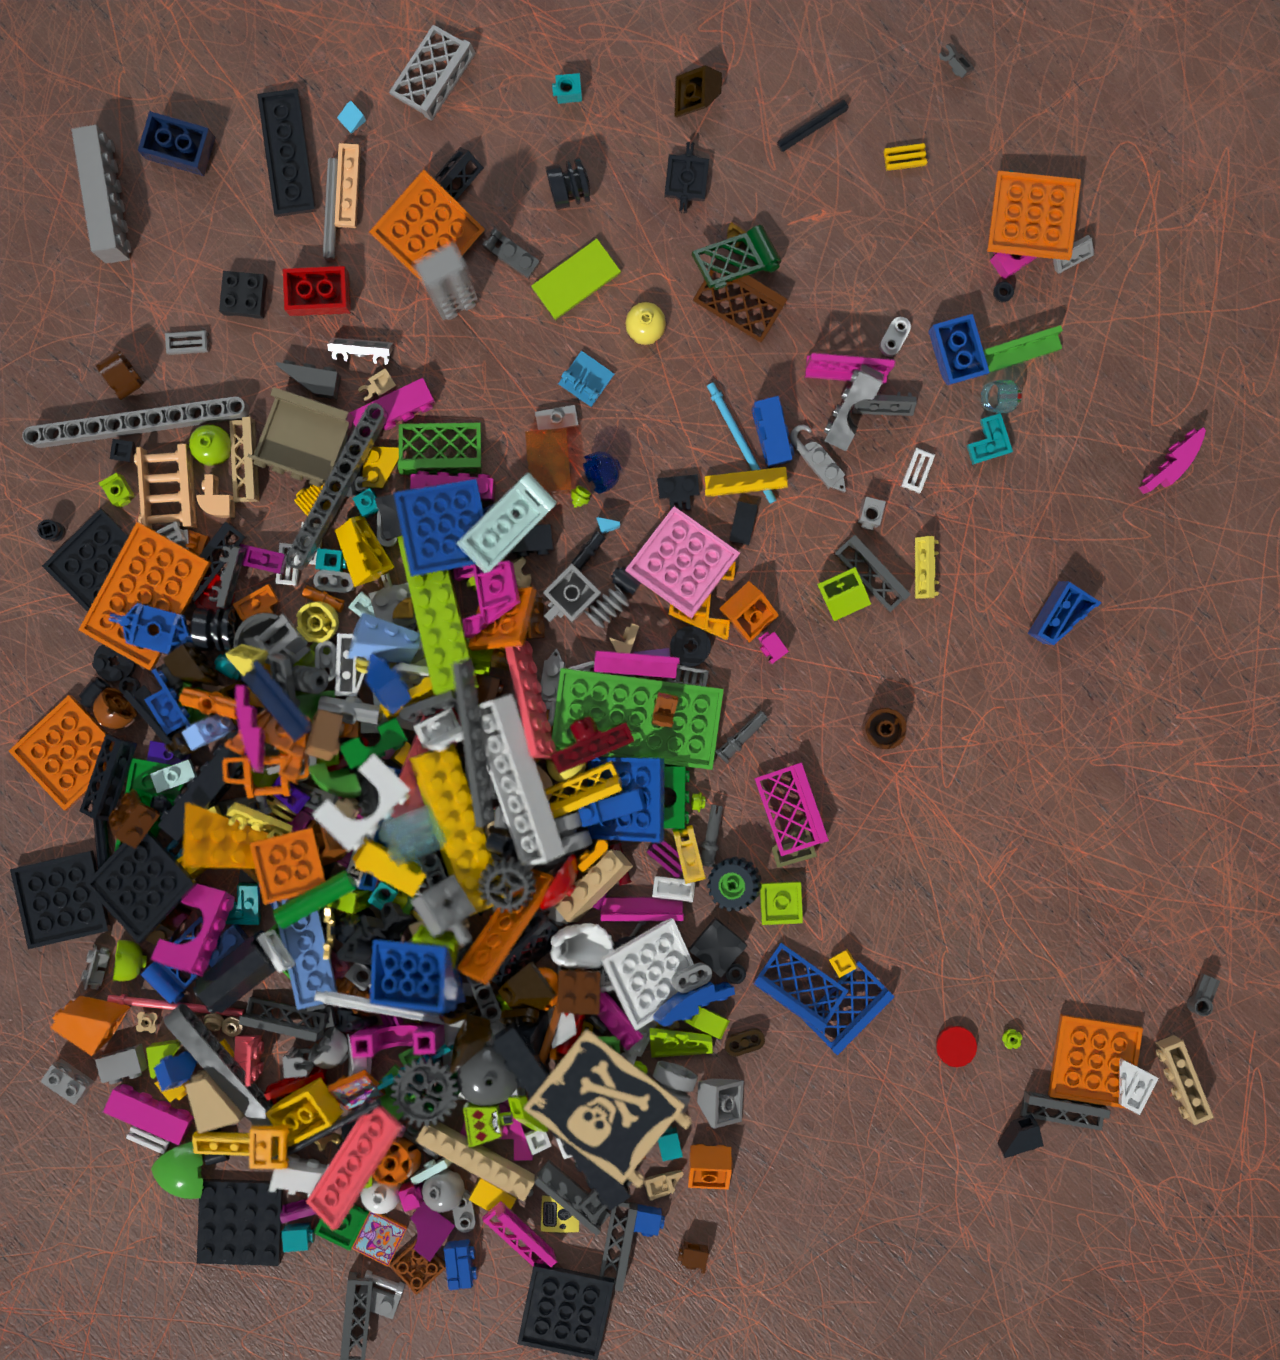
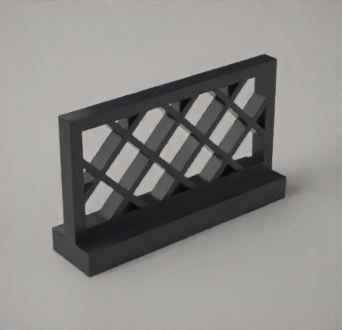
(533, 930)

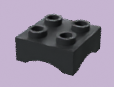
(243, 294)
(389, 516)
(717, 947)

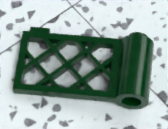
(760, 251)

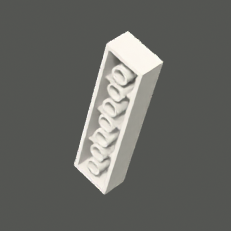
(518, 783)

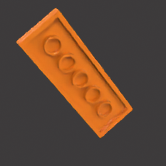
(502, 933)

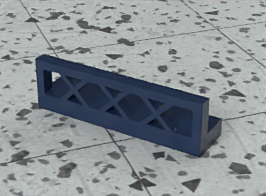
(276, 702)

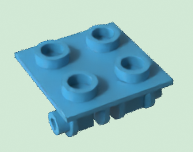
(586, 378)

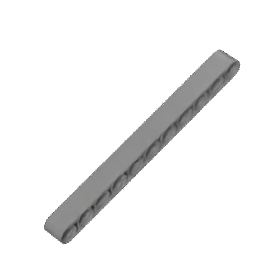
(127, 419)

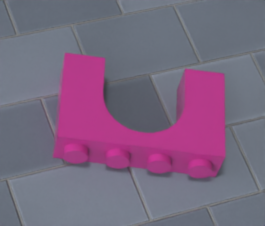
(196, 954)
(424, 1037)

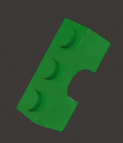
(390, 737)
(675, 814)

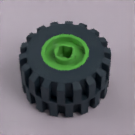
(734, 883)

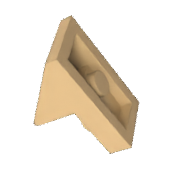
(630, 635)

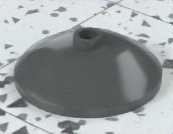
(255, 626)
(477, 1070)

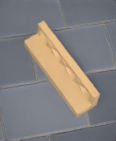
(251, 470)

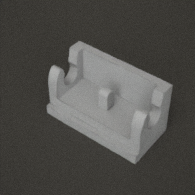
(294, 1063)

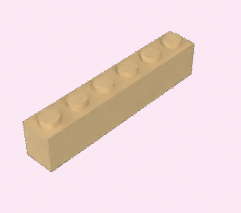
(476, 1159)

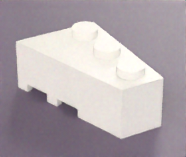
(347, 676)
(300, 1175)

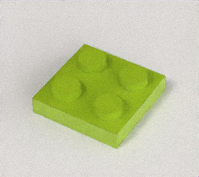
(781, 903)

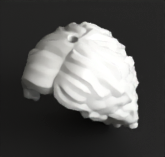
(581, 946)

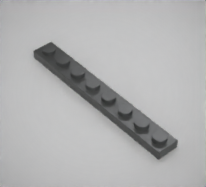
(473, 742)

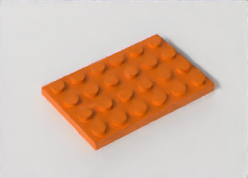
(145, 572)

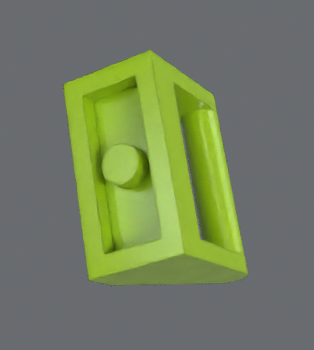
(444, 939)

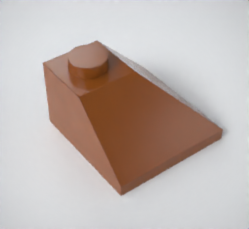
(328, 846)

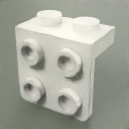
(439, 730)

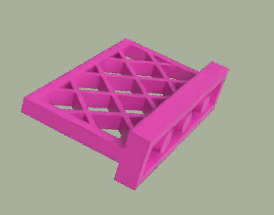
(842, 367)
(808, 803)

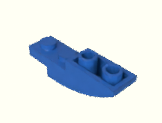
(685, 1005)

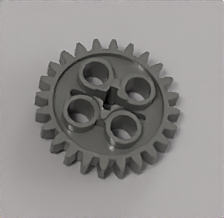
(417, 1109)

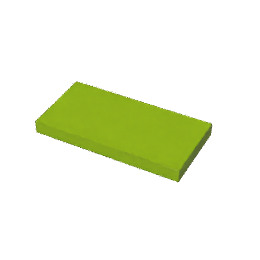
(576, 279)

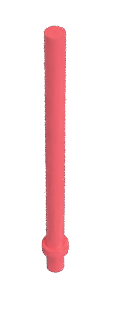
(161, 1004)

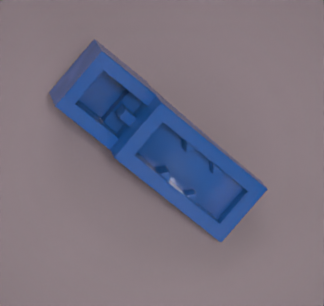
(612, 808)

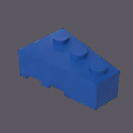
(772, 431)
(1061, 612)

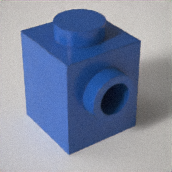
(649, 1220)

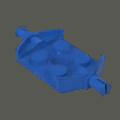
(136, 623)

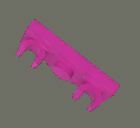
(618, 1022)

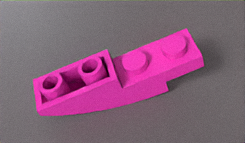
(1178, 461)

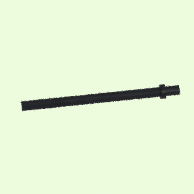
(367, 1108)

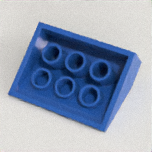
(412, 976)

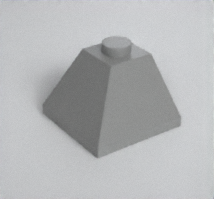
(721, 1101)

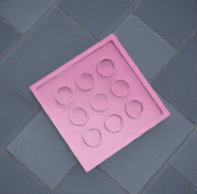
(682, 562)

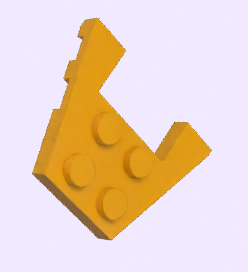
(701, 619)

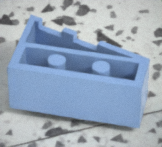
(383, 640)

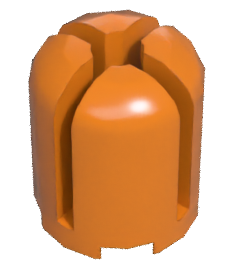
(405, 1164)

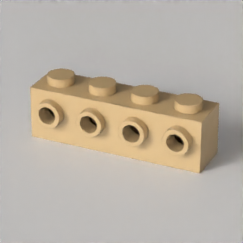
(594, 885)
(1184, 1080)

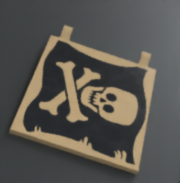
(605, 1107)

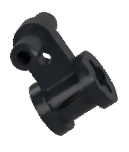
(349, 1021)

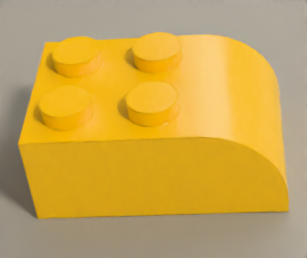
(305, 1111)

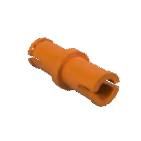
(316, 595)

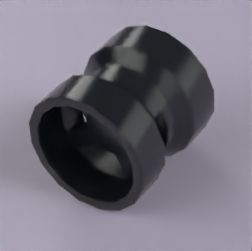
(56, 530)

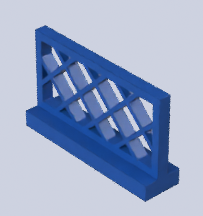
(790, 1002)
(862, 1019)

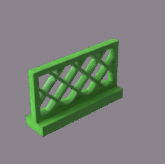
(433, 465)

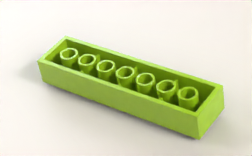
(438, 624)

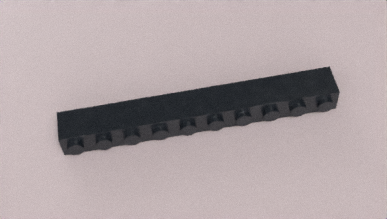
(531, 1074)

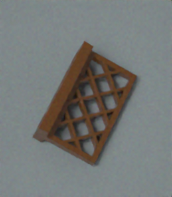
(753, 287)

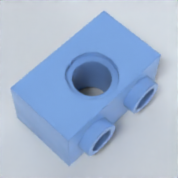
(208, 731)

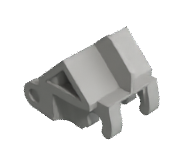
(291, 645)

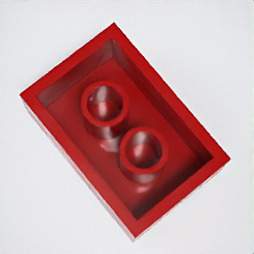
(316, 291)

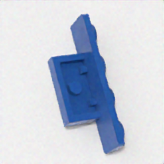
(165, 708)

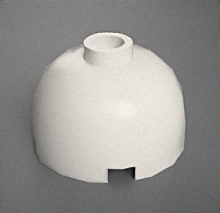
(380, 1197)

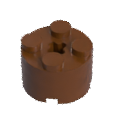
(119, 374)
(895, 730)

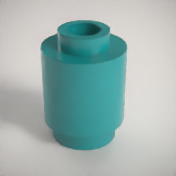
(225, 667)

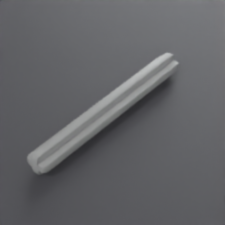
(329, 227)

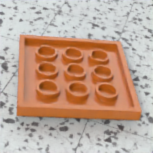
(1034, 215)
(424, 222)
(62, 751)
(1089, 1058)

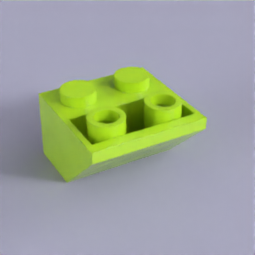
(844, 594)

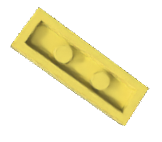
(925, 567)
(257, 820)

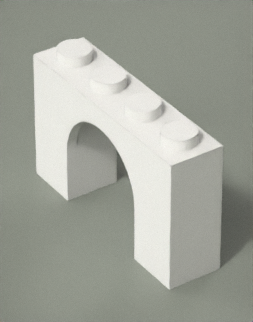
(350, 831)

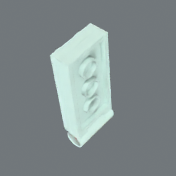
(498, 528)

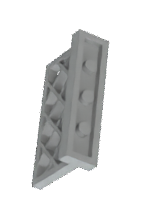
(448, 76)

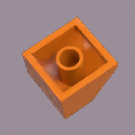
(749, 611)
(709, 1167)

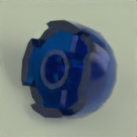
(602, 470)

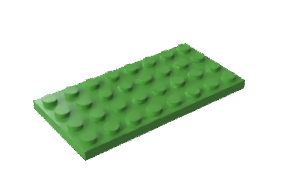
(631, 700)

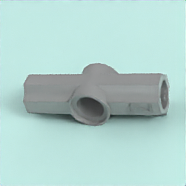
(352, 709)

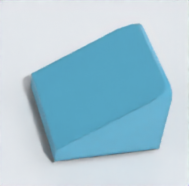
(351, 117)
(607, 525)

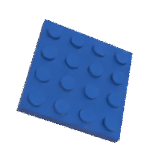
(433, 523)
(634, 774)

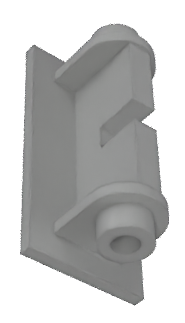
(96, 959)

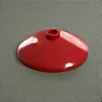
(562, 884)

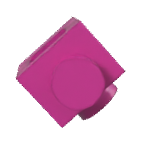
(772, 646)
(411, 1195)

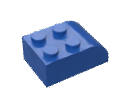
(958, 350)

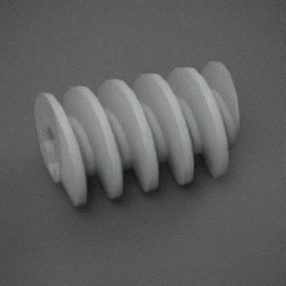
(607, 607)

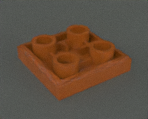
(415, 1269)

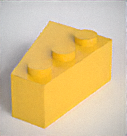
(362, 551)
(375, 859)

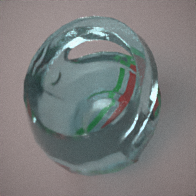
(1008, 396)

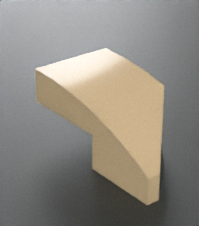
(662, 1184)

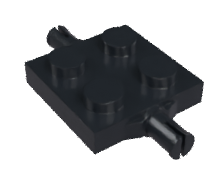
(686, 177)

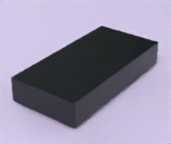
(743, 523)

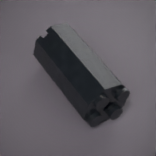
(234, 975)

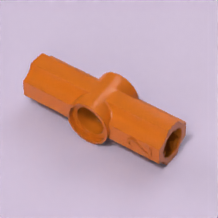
(202, 700)

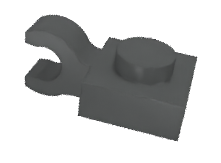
(958, 62)

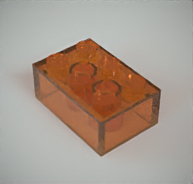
(549, 459)

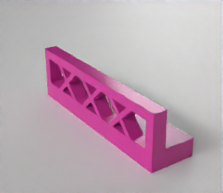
(635, 664)
(641, 909)
(521, 1232)

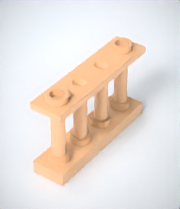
(184, 476)

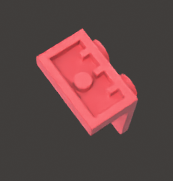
(248, 1055)

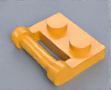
(588, 857)
(262, 1147)

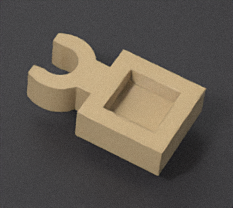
(380, 383)

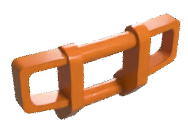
(251, 791)

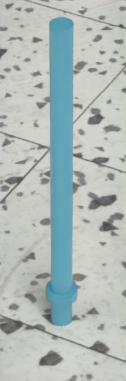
(717, 397)

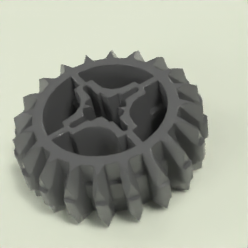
(508, 902)

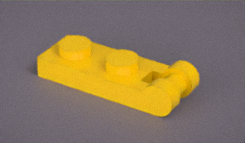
(418, 693)
(689, 855)

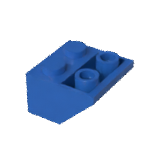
(387, 684)

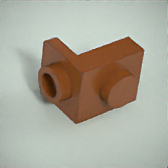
(664, 709)

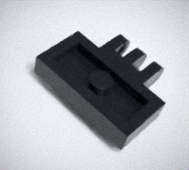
(678, 489)

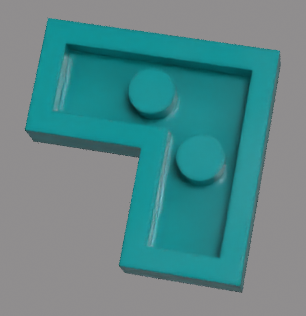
(995, 442)
(247, 907)

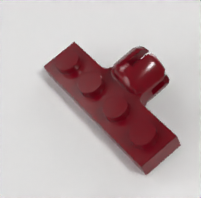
(590, 743)

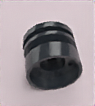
(568, 183)
(214, 629)

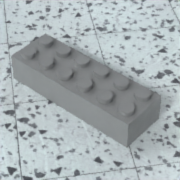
(101, 194)
(447, 282)

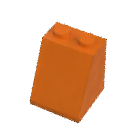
(89, 1022)

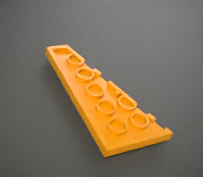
(214, 843)

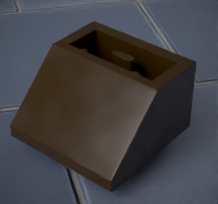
(191, 666)

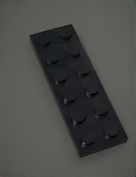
(286, 152)

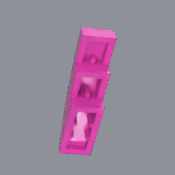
(251, 735)

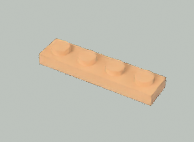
(347, 185)

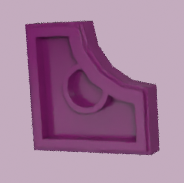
(431, 1230)

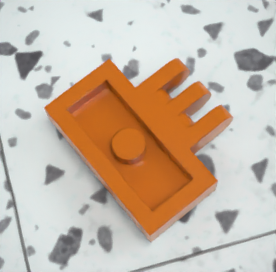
(257, 602)

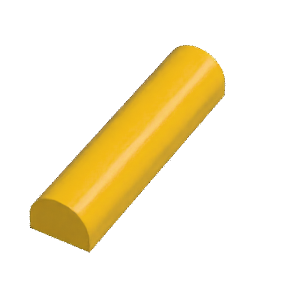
(226, 1143)

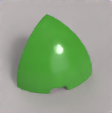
(337, 783)
(180, 1172)

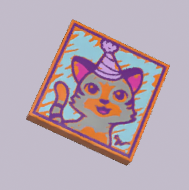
(356, 1090)
(379, 1238)

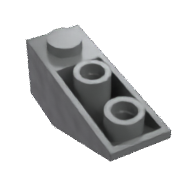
(320, 382)

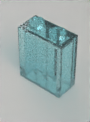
(412, 835)

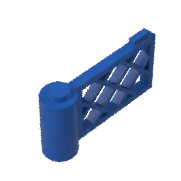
(164, 979)

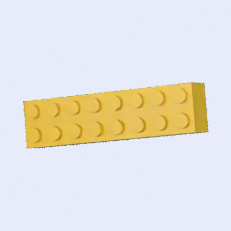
(448, 794)

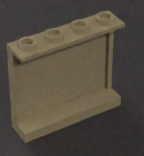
(302, 437)

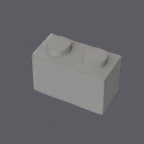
(121, 1063)

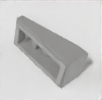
(703, 676)

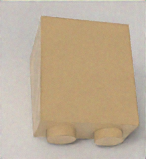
(210, 1103)

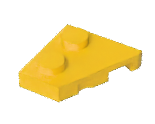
(379, 466)

